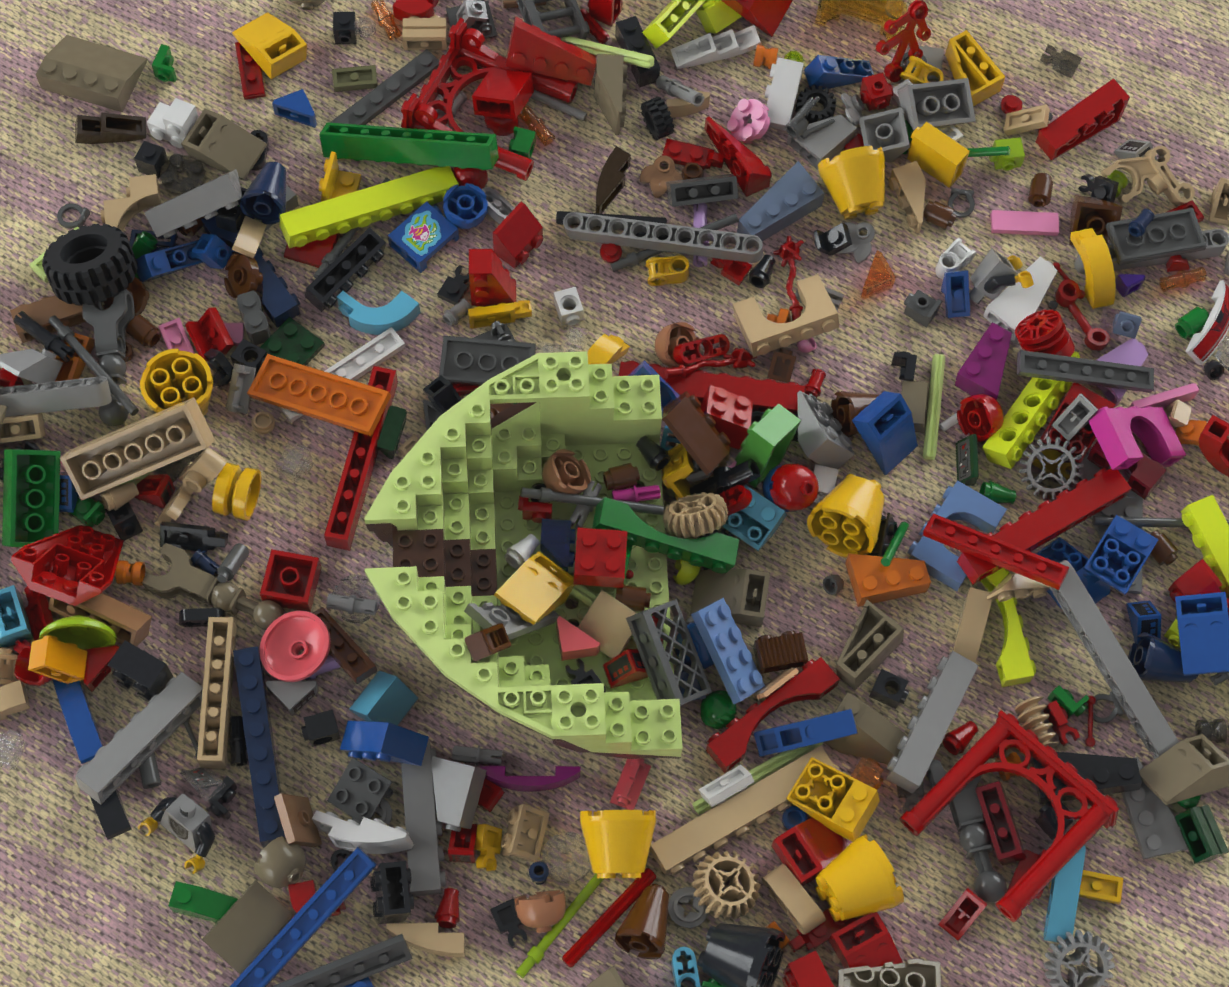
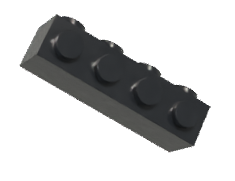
(345, 269)

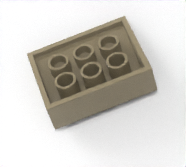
(91, 72)

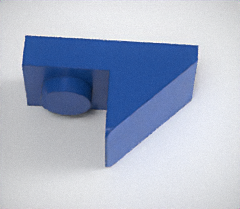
(956, 291)

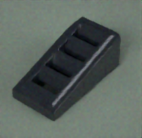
(230, 221)

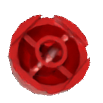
(980, 416)
(794, 487)

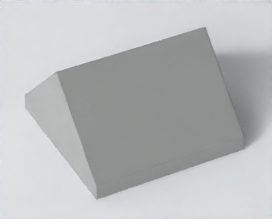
(886, 131)

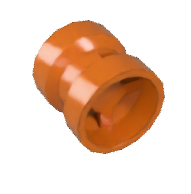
(765, 56)
(130, 573)

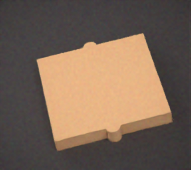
(775, 683)

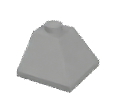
(32, 365)

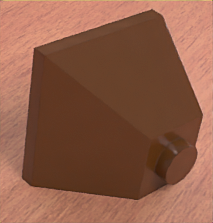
(1093, 213)

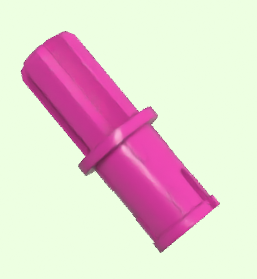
(637, 493)

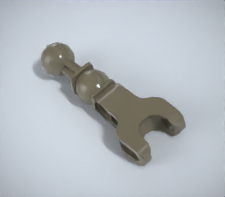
(204, 587)

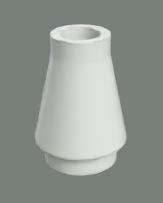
(521, 551)

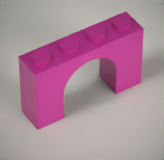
(1149, 423)

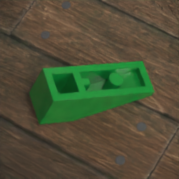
(199, 902)

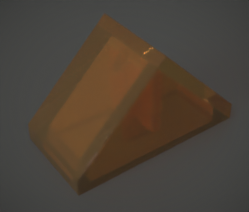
(879, 277)

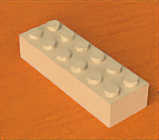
(137, 449)

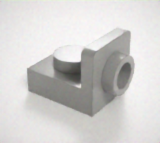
(472, 11)

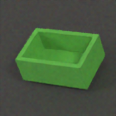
(768, 440)

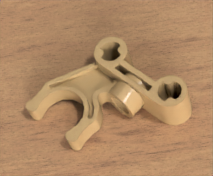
(1155, 172)
(194, 478)

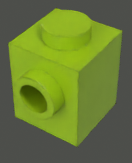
(1011, 161)

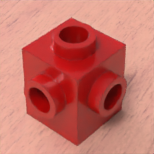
(876, 92)

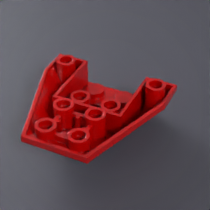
(70, 564)

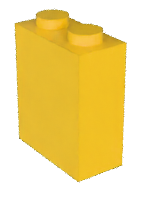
(937, 154)

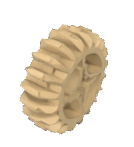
(695, 515)
(712, 871)

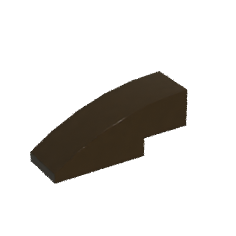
(109, 128)
(612, 178)

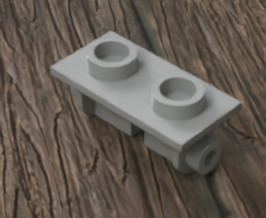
(241, 380)

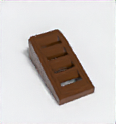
(487, 642)

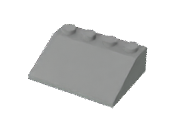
(194, 204)

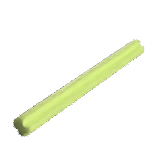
(764, 770)

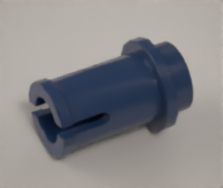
(1138, 226)
(204, 562)
(538, 867)

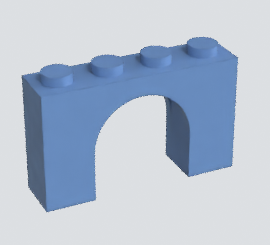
(959, 504)

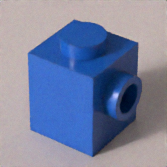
(212, 251)

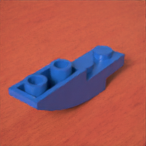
(805, 732)

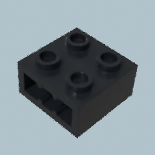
(392, 893)

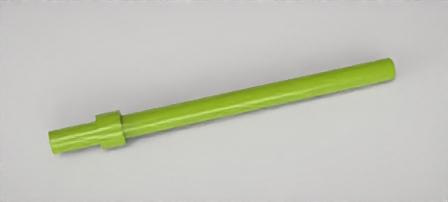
(536, 954)

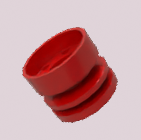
(1045, 334)

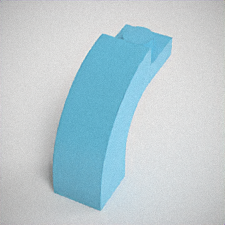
(375, 321)

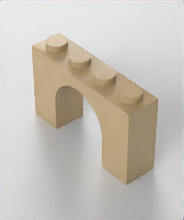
(765, 336)

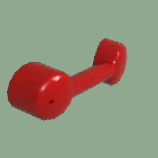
(1066, 296)

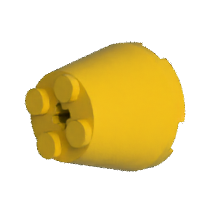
(855, 180)
(174, 378)
(849, 516)
(618, 841)
(859, 881)

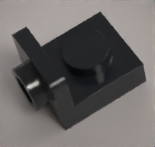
(833, 239)
(907, 363)
(220, 365)
(125, 522)
(224, 795)

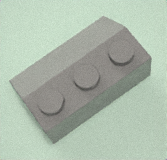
(937, 103)

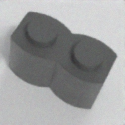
(253, 317)

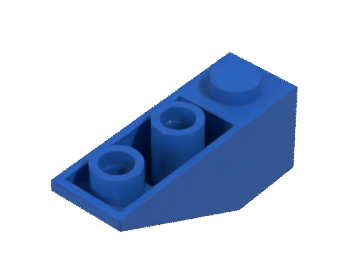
(836, 71)
(166, 261)

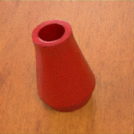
(959, 738)
(448, 909)

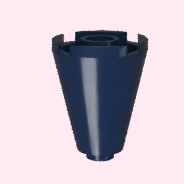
(266, 195)
(1157, 660)

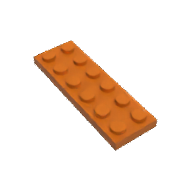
(319, 394)

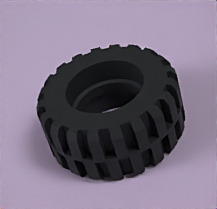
(90, 264)

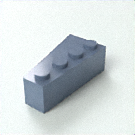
(783, 204)

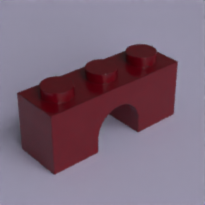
(1144, 476)

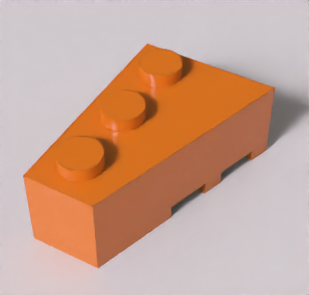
(883, 583)

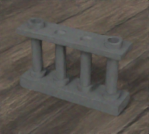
(534, 17)

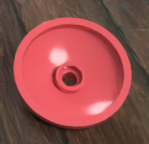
(287, 638)

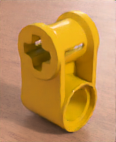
(921, 72)
(666, 270)

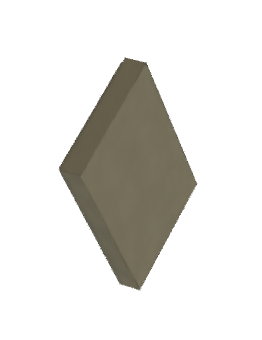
(247, 927)

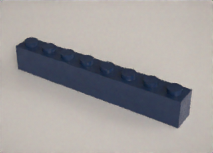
(259, 742)

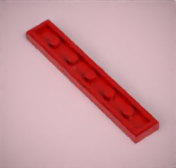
(996, 551)

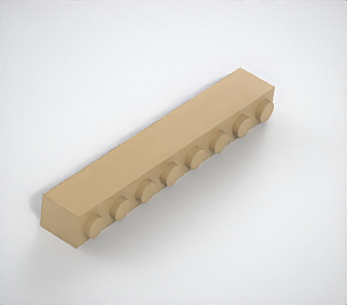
(731, 817)

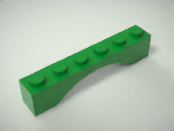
(712, 552)

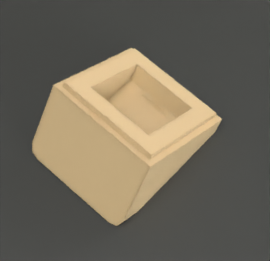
(1178, 413)

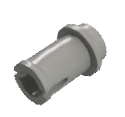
(457, 312)

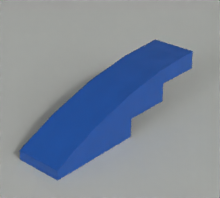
(79, 719)

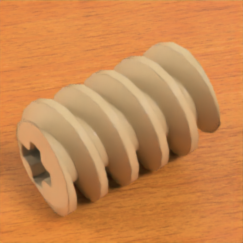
(1033, 720)

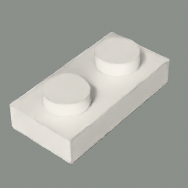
(726, 786)

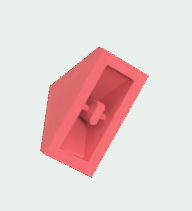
(574, 642)

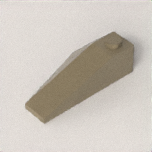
(875, 737)

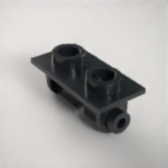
(886, 532)

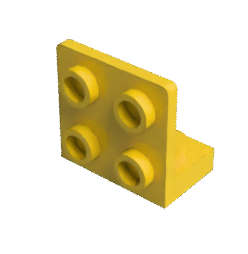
(337, 182)
(677, 470)

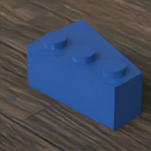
(383, 742)

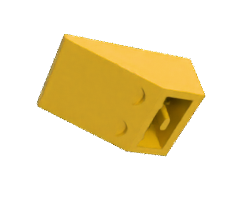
(272, 44)
(536, 588)
(834, 799)

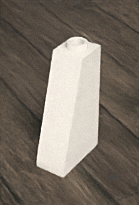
(1018, 302)

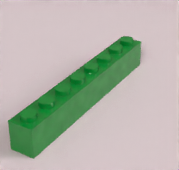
(410, 145)

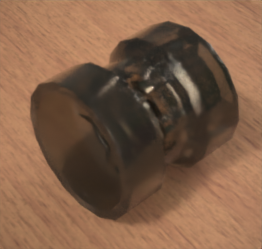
(1213, 730)

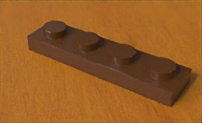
(346, 651)

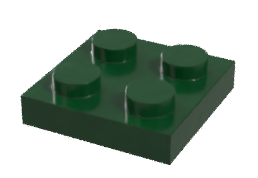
(293, 343)

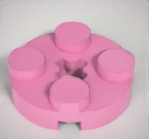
(738, 121)

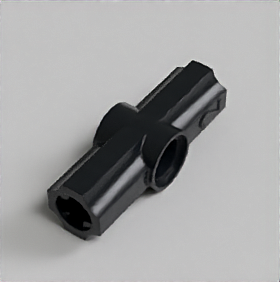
(728, 477)

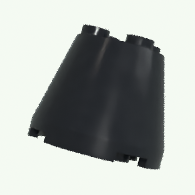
(742, 955)

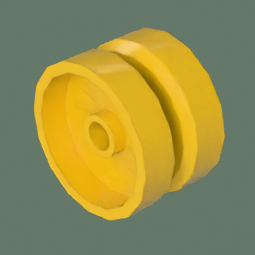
(236, 491)

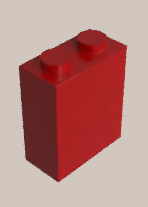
(503, 93)

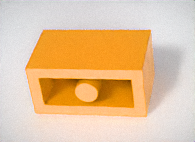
(57, 659)

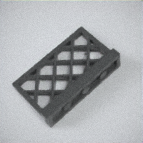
(657, 659)

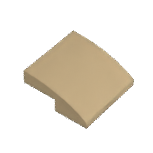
(608, 624)

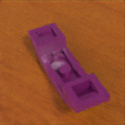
(563, 776)

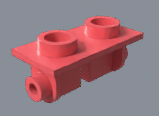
(630, 783)

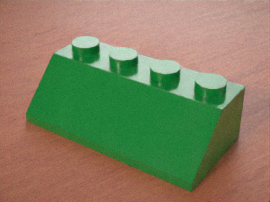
(30, 496)

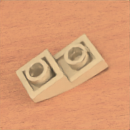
(681, 108)
(249, 237)

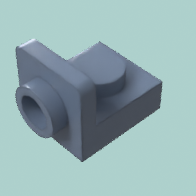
(1126, 324)

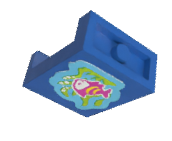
(422, 235)

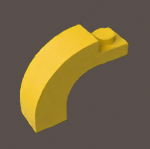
(1098, 267)
(607, 350)

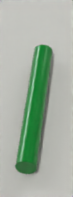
(989, 151)
(895, 543)

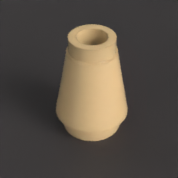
(119, 495)

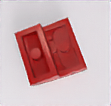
(312, 252)

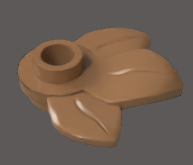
(658, 177)

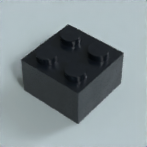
(139, 671)

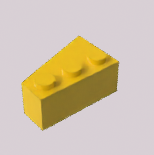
(971, 62)

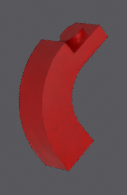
(1215, 444)

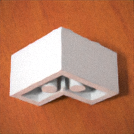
(172, 121)

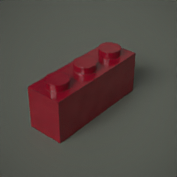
(1000, 823)

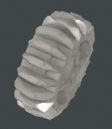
(1066, 454)
(1083, 944)

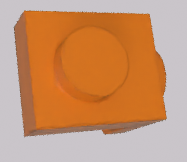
(1191, 432)

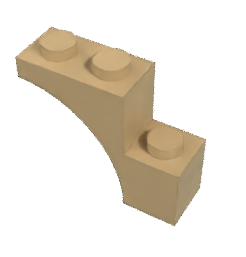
(141, 194)

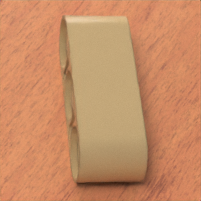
(793, 899)

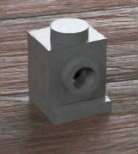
(921, 307)

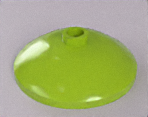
(81, 631)

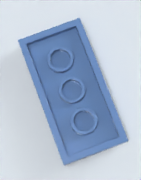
(728, 650)

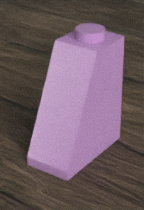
(1128, 353)

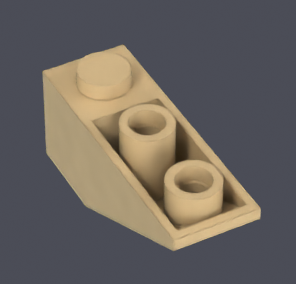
(909, 186)
(1019, 587)

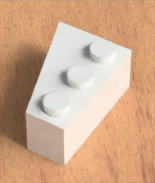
(783, 91)

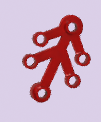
(915, 15)

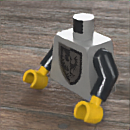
(997, 273)
(187, 823)

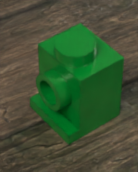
(523, 142)

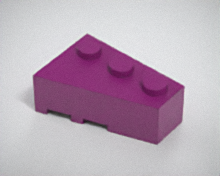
(986, 363)

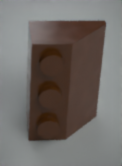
(696, 431)

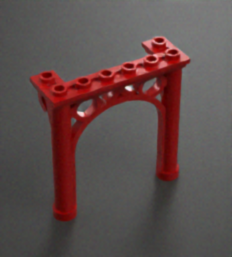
(468, 50)
(1001, 736)

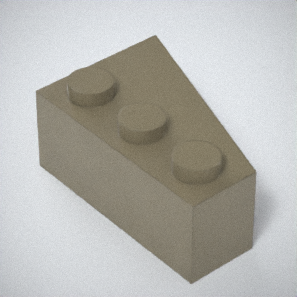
(868, 646)

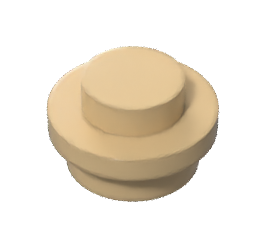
(263, 422)

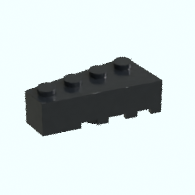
(1107, 772)

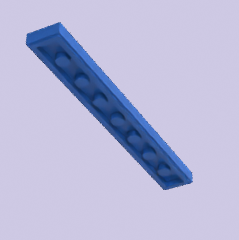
(307, 921)

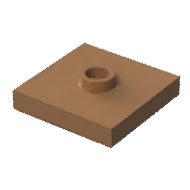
(297, 820)

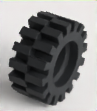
(825, 99)
(657, 118)

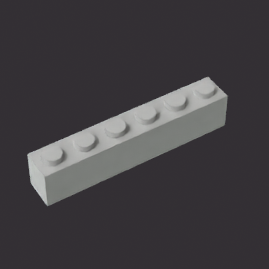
(932, 721)
(140, 738)
(423, 827)

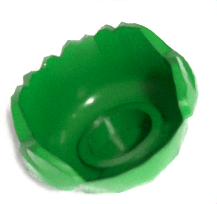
(717, 709)

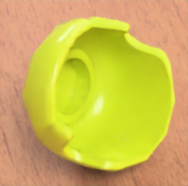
(686, 573)

